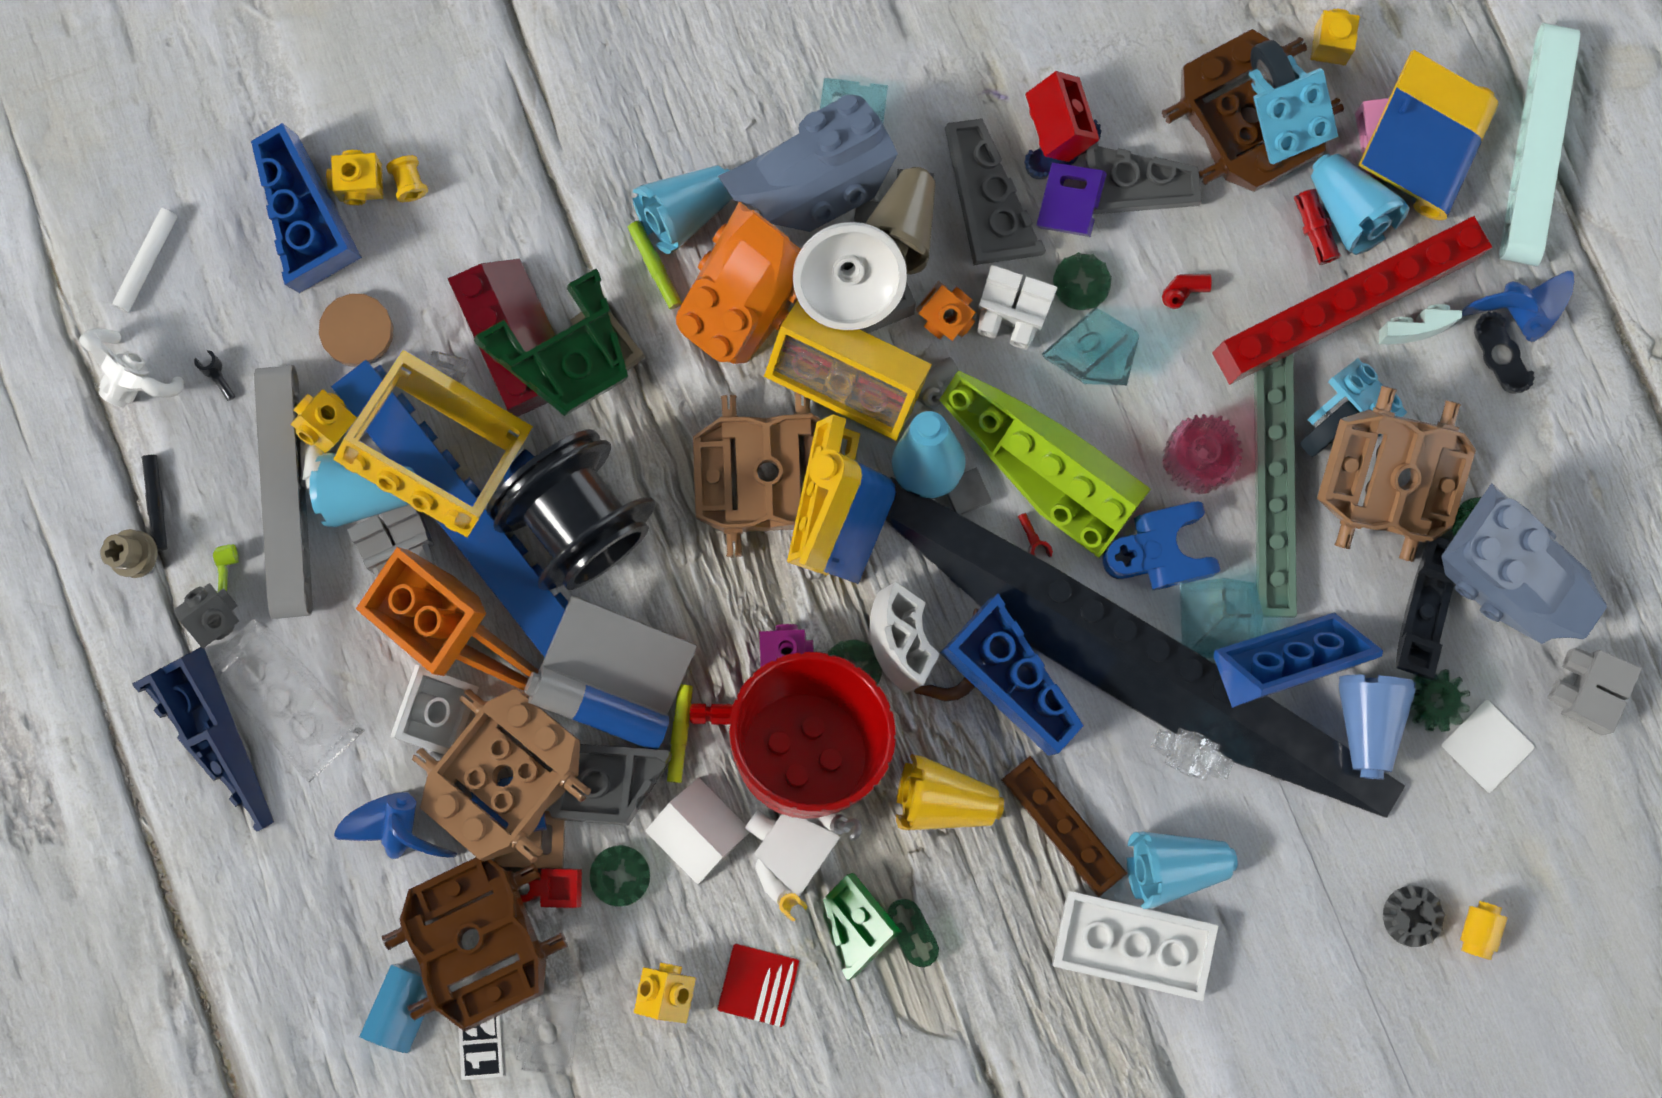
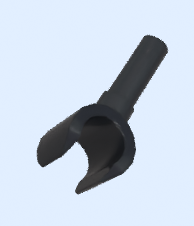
(214, 371)

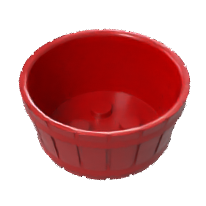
(811, 734)

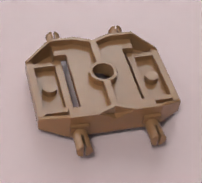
(757, 441)
(1438, 466)
(476, 762)

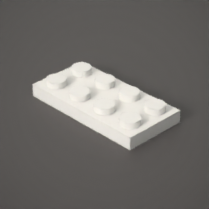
(1135, 945)

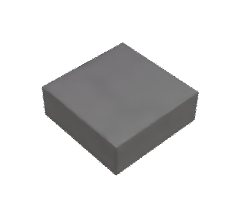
(969, 493)

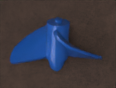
(1532, 309)
(388, 821)

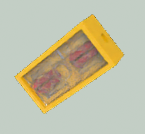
(847, 372)

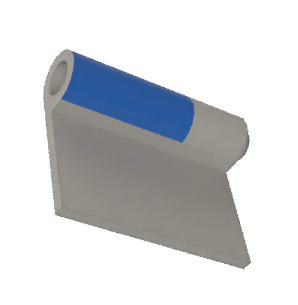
(611, 673)

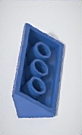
(1291, 657)

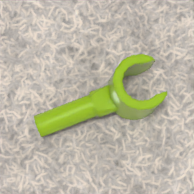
(222, 557)

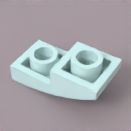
(1428, 323)

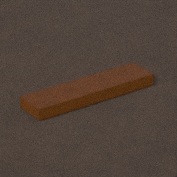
(1064, 826)

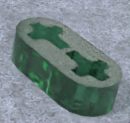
(920, 927)

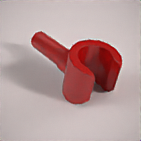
(1033, 537)

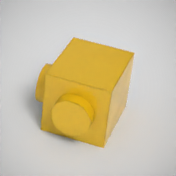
(1335, 37)

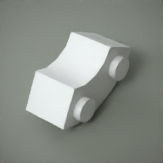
(900, 638)

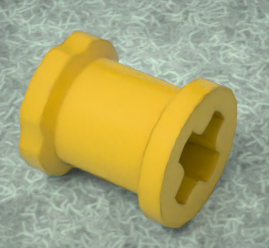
(407, 178)

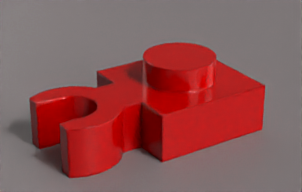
(556, 888)

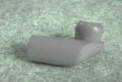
(933, 384)

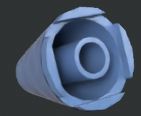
(1375, 720)

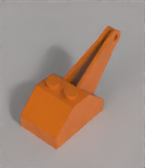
(435, 617)

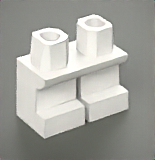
(997, 305)

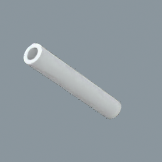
(144, 260)

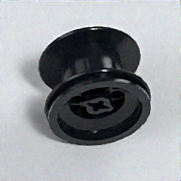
(571, 511)

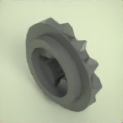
(1398, 923)

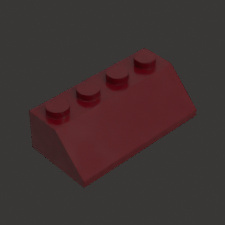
(500, 293)

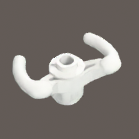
(124, 372)

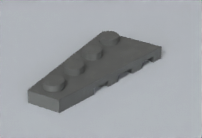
(988, 198)

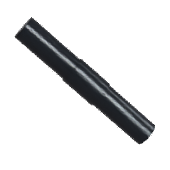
(154, 501)

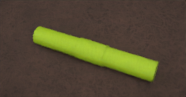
(654, 265)

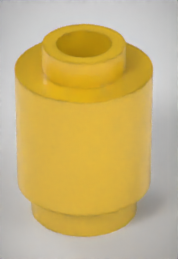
(1483, 930)

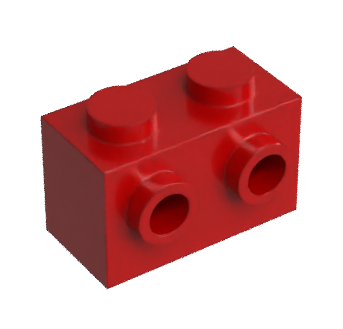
(1062, 116)

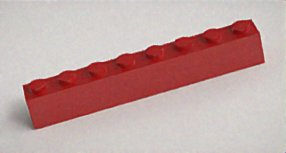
(1351, 300)

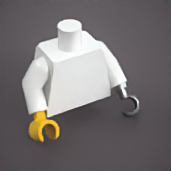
(794, 853)

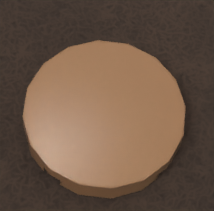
(355, 329)

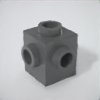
(207, 614)

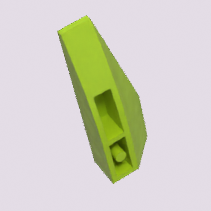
(1047, 463)

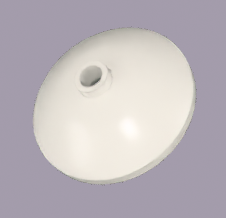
(852, 296)

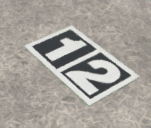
(481, 1051)

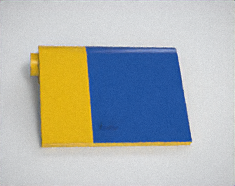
(1429, 134)
(849, 516)

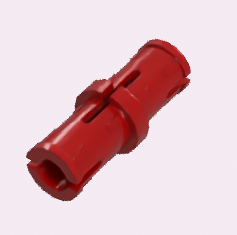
(1317, 226)

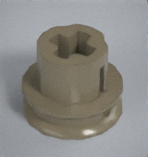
(130, 553)

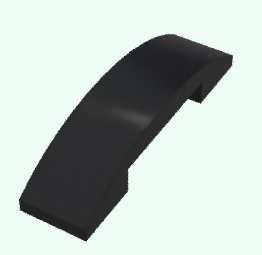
(1425, 614)

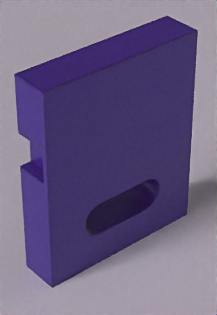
(1070, 208)

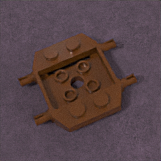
(1221, 118)
(483, 899)

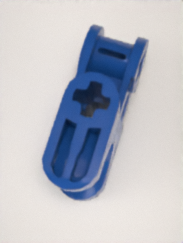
(1156, 549)

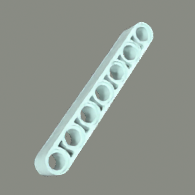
(1539, 144)

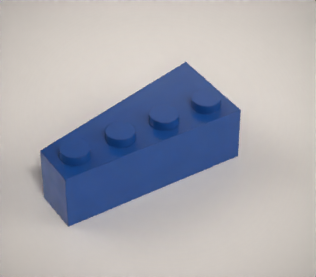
(303, 216)
(1013, 677)

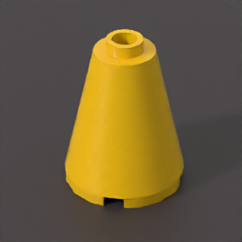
(944, 798)

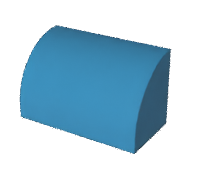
(389, 1019)

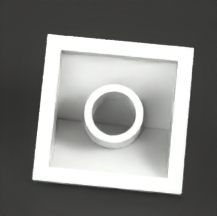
(432, 711)
(697, 830)

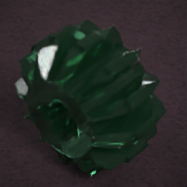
(1452, 705)

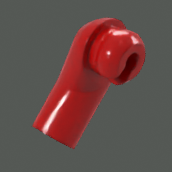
(1182, 286)

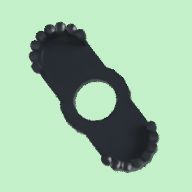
(1491, 332)

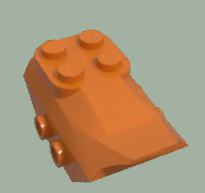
(740, 288)

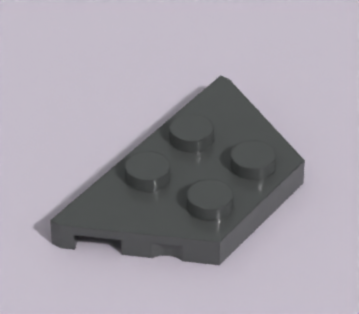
(618, 783)

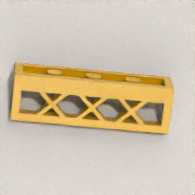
(827, 435)

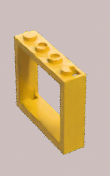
(458, 404)

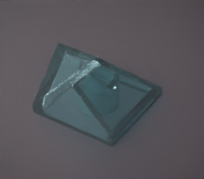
(1096, 350)
(1219, 614)

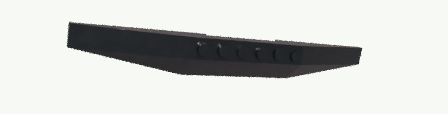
(1133, 657)

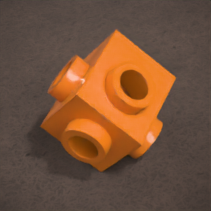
(940, 300)

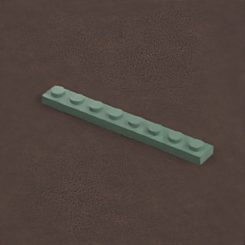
(1275, 489)

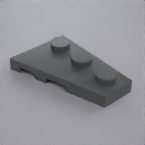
(1142, 182)

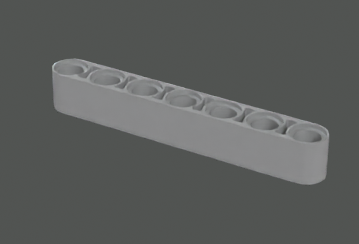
(282, 494)

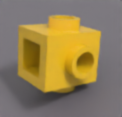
(355, 177)
(322, 420)
(665, 993)

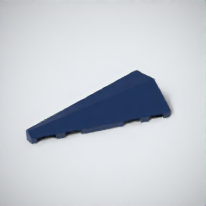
(196, 706)

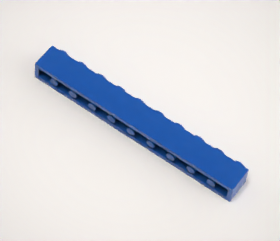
(491, 553)

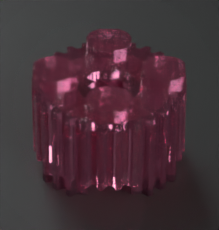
(1198, 473)

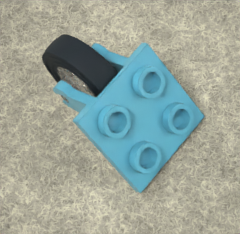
(1290, 103)
(1362, 389)

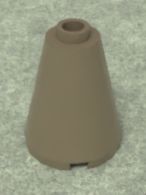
(908, 215)

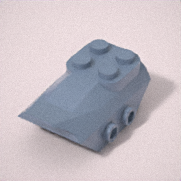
(820, 171)
(1521, 572)

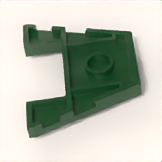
(572, 364)

